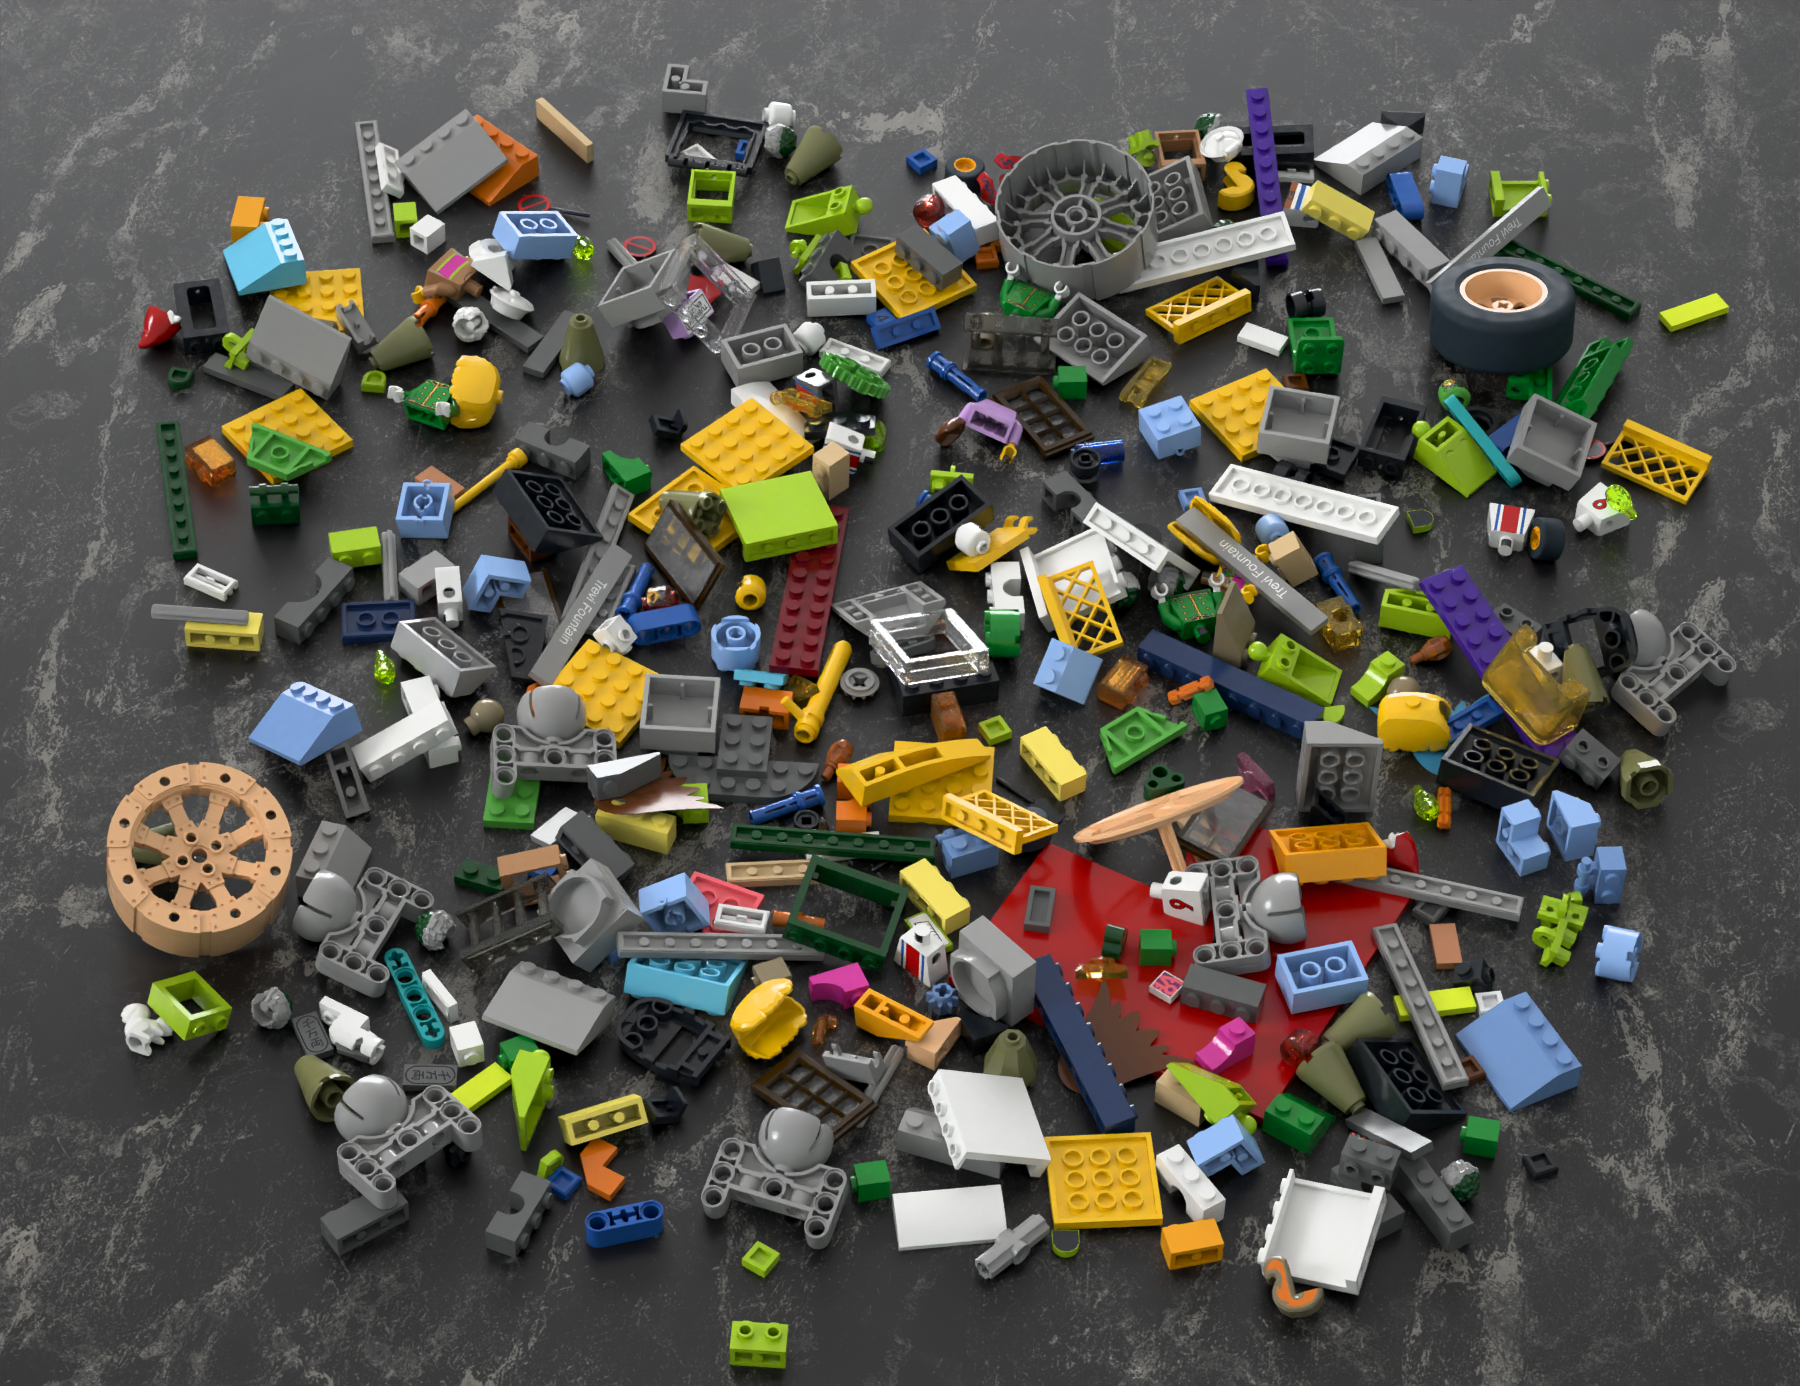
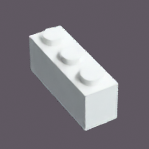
(840, 297)

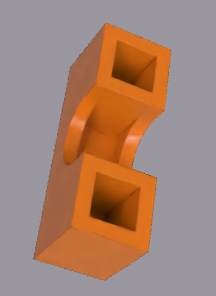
(849, 814)

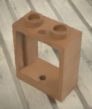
(1184, 141)
(529, 862)

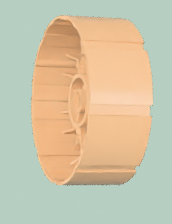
(198, 931)

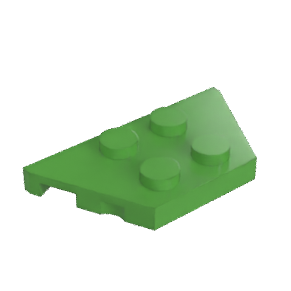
(283, 454)
(1137, 736)

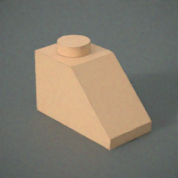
(935, 1043)

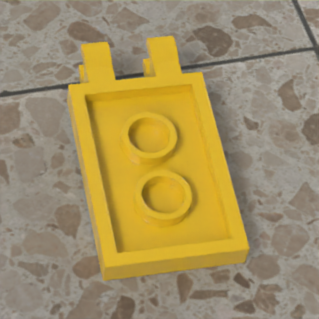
(1002, 541)

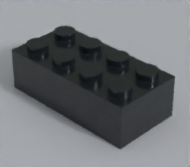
(931, 527)

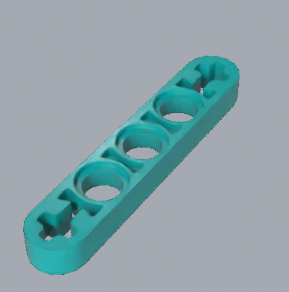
(1486, 445)
(416, 1008)

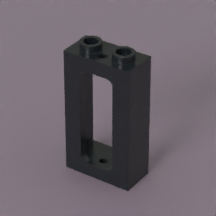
(1287, 156)
(206, 339)
(1390, 410)

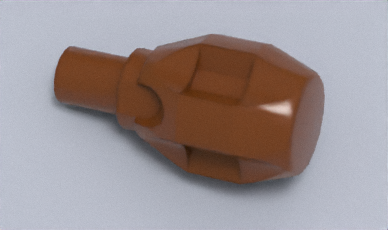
(1433, 650)
(839, 752)

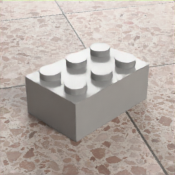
(762, 355)

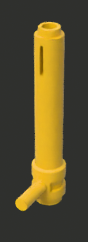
(812, 716)

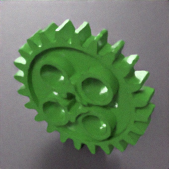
(854, 375)

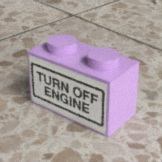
(676, 327)

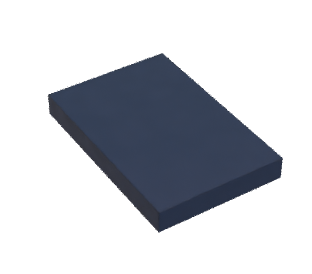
(374, 620)

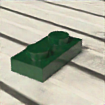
(478, 876)

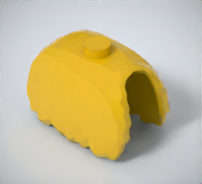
(476, 391)
(1216, 517)
(1413, 722)
(767, 1019)

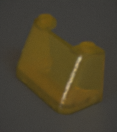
(1531, 693)

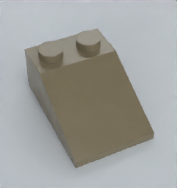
(1233, 628)

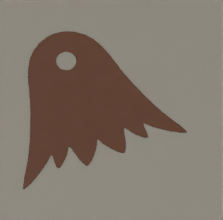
(657, 795)
(1123, 1045)

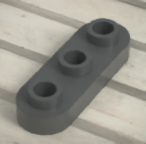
(912, 647)

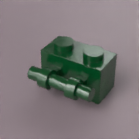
(275, 504)

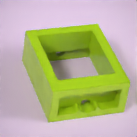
(706, 209)
(165, 1000)

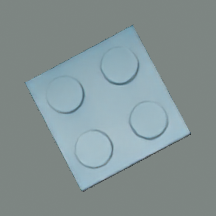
(751, 677)

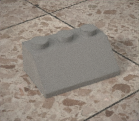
(336, 850)

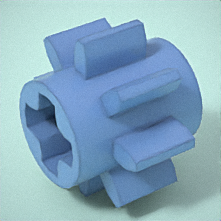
(942, 999)

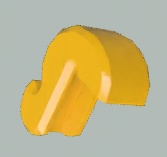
(1239, 188)

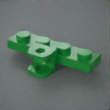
(1529, 383)

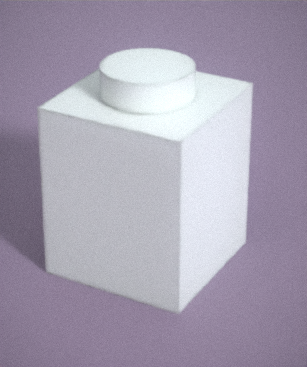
(427, 234)
(466, 1044)

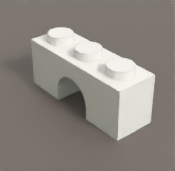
(1005, 586)
(1180, 1172)

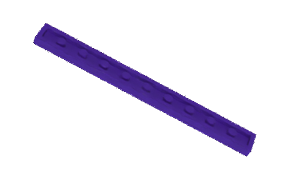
(1265, 160)

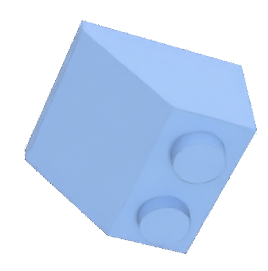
(1068, 671)
(1572, 826)

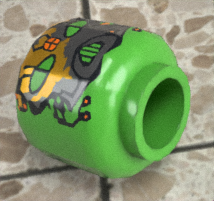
(1454, 387)

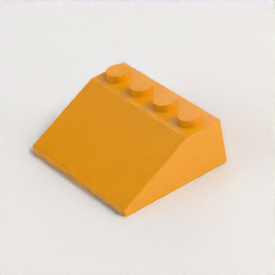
(1330, 852)

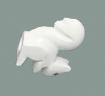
(142, 1030)

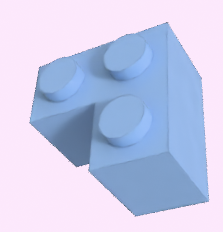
(1449, 181)
(956, 235)
(495, 578)
(1520, 839)
(1225, 1145)

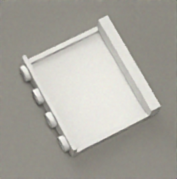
(1137, 543)
(1071, 553)
(988, 1119)
(1324, 1232)

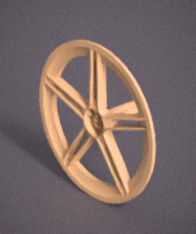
(1160, 814)

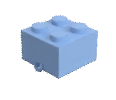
(1169, 427)
(425, 510)
(674, 905)

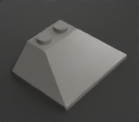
(889, 603)

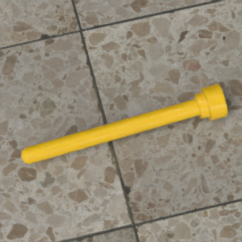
(515, 459)

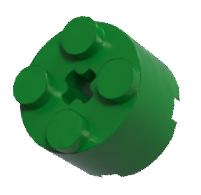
(1002, 632)

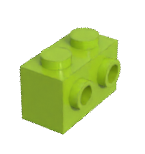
(356, 547)
(758, 1344)

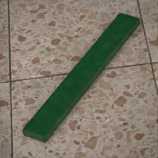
(1582, 285)
(176, 490)
(832, 843)

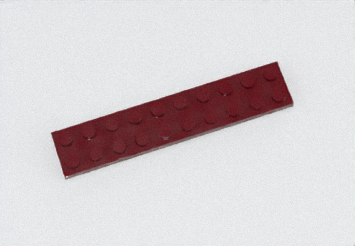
(808, 605)

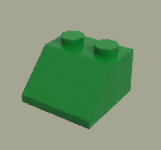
(1296, 1122)

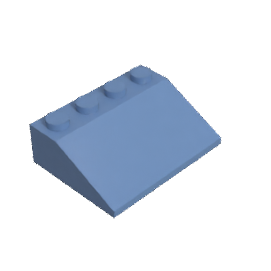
(305, 723)
(1520, 1053)

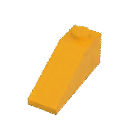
(889, 1018)

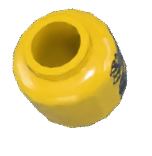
(750, 592)

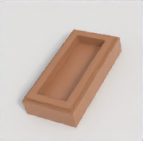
(437, 476)
(1445, 945)

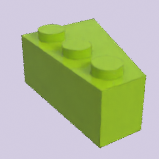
(1410, 613)

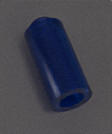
(1109, 450)

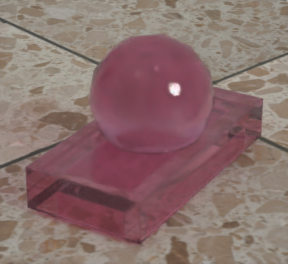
(1254, 777)

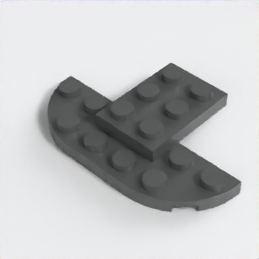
(743, 765)

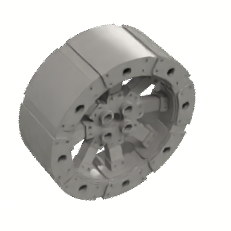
(1077, 218)

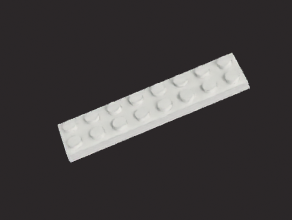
(1217, 249)
(1304, 504)

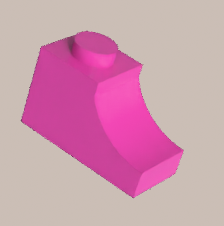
(840, 985)
(1229, 1046)

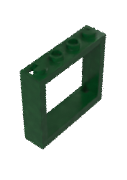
(855, 883)

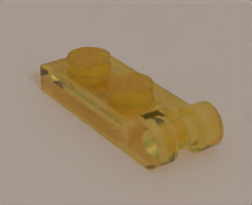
(1145, 381)
(801, 402)

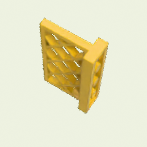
(1202, 317)
(1664, 449)
(1058, 613)
(995, 820)

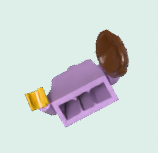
(988, 419)

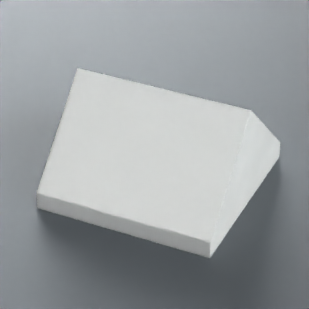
(496, 267)

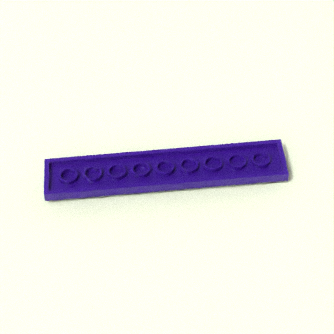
(1477, 633)

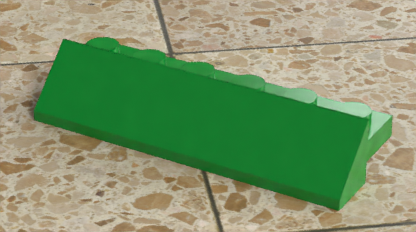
(1593, 375)

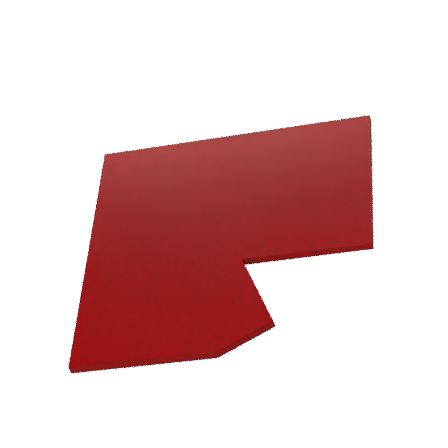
(1097, 896)

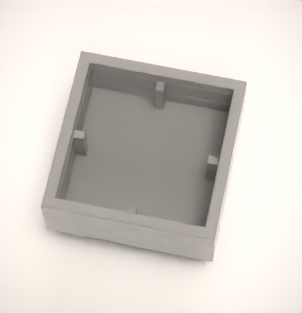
(633, 293)
(1298, 426)
(1551, 443)
(680, 714)
(592, 911)
(993, 973)

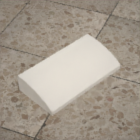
(761, 393)
(948, 1217)

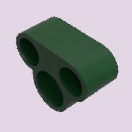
(1162, 782)
(1114, 941)

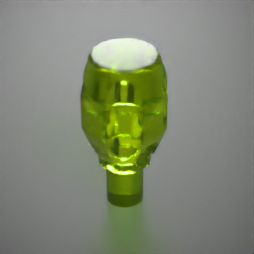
(583, 248)
(1620, 501)
(384, 668)
(1425, 803)

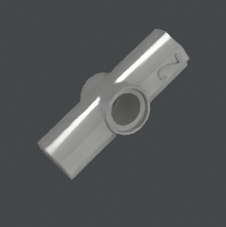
(1012, 1246)

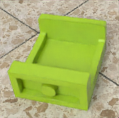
(1507, 194)

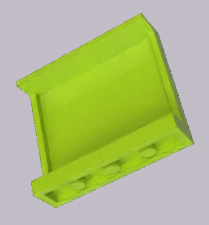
(780, 516)

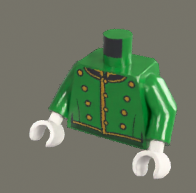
(1027, 300)
(428, 403)
(1192, 612)

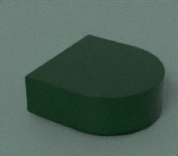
(180, 378)

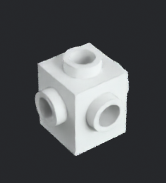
(615, 635)

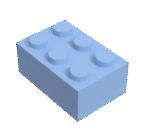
(534, 235)
(1321, 977)

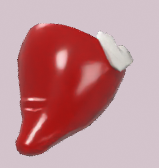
(158, 327)
(1402, 852)

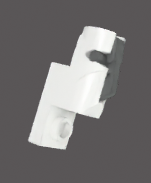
(351, 1032)

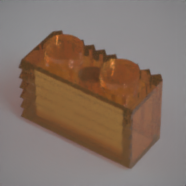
(210, 461)
(1123, 682)
(947, 717)

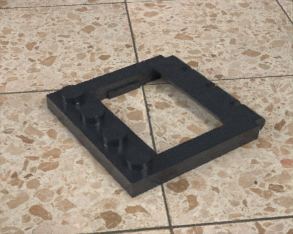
(717, 125)

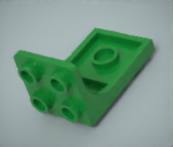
(1315, 345)

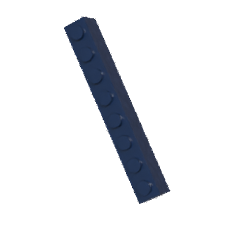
(1236, 687)
(1080, 1050)

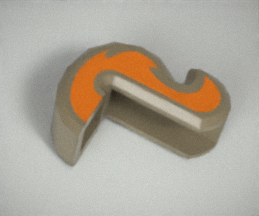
(1284, 1295)

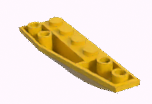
(905, 769)

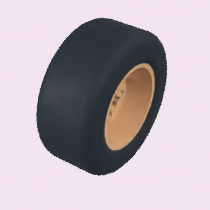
(1502, 315)

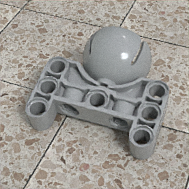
(1660, 661)
(547, 738)
(1264, 913)
(340, 915)
(397, 1134)
(785, 1161)

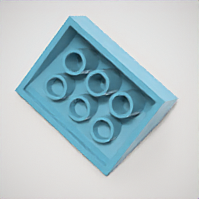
(266, 259)
(690, 983)

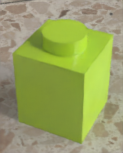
(404, 218)

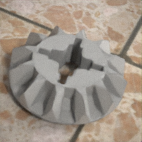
(859, 676)

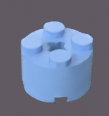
(735, 643)
(1618, 953)

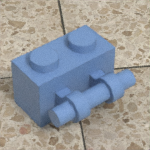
(965, 852)
(1606, 875)

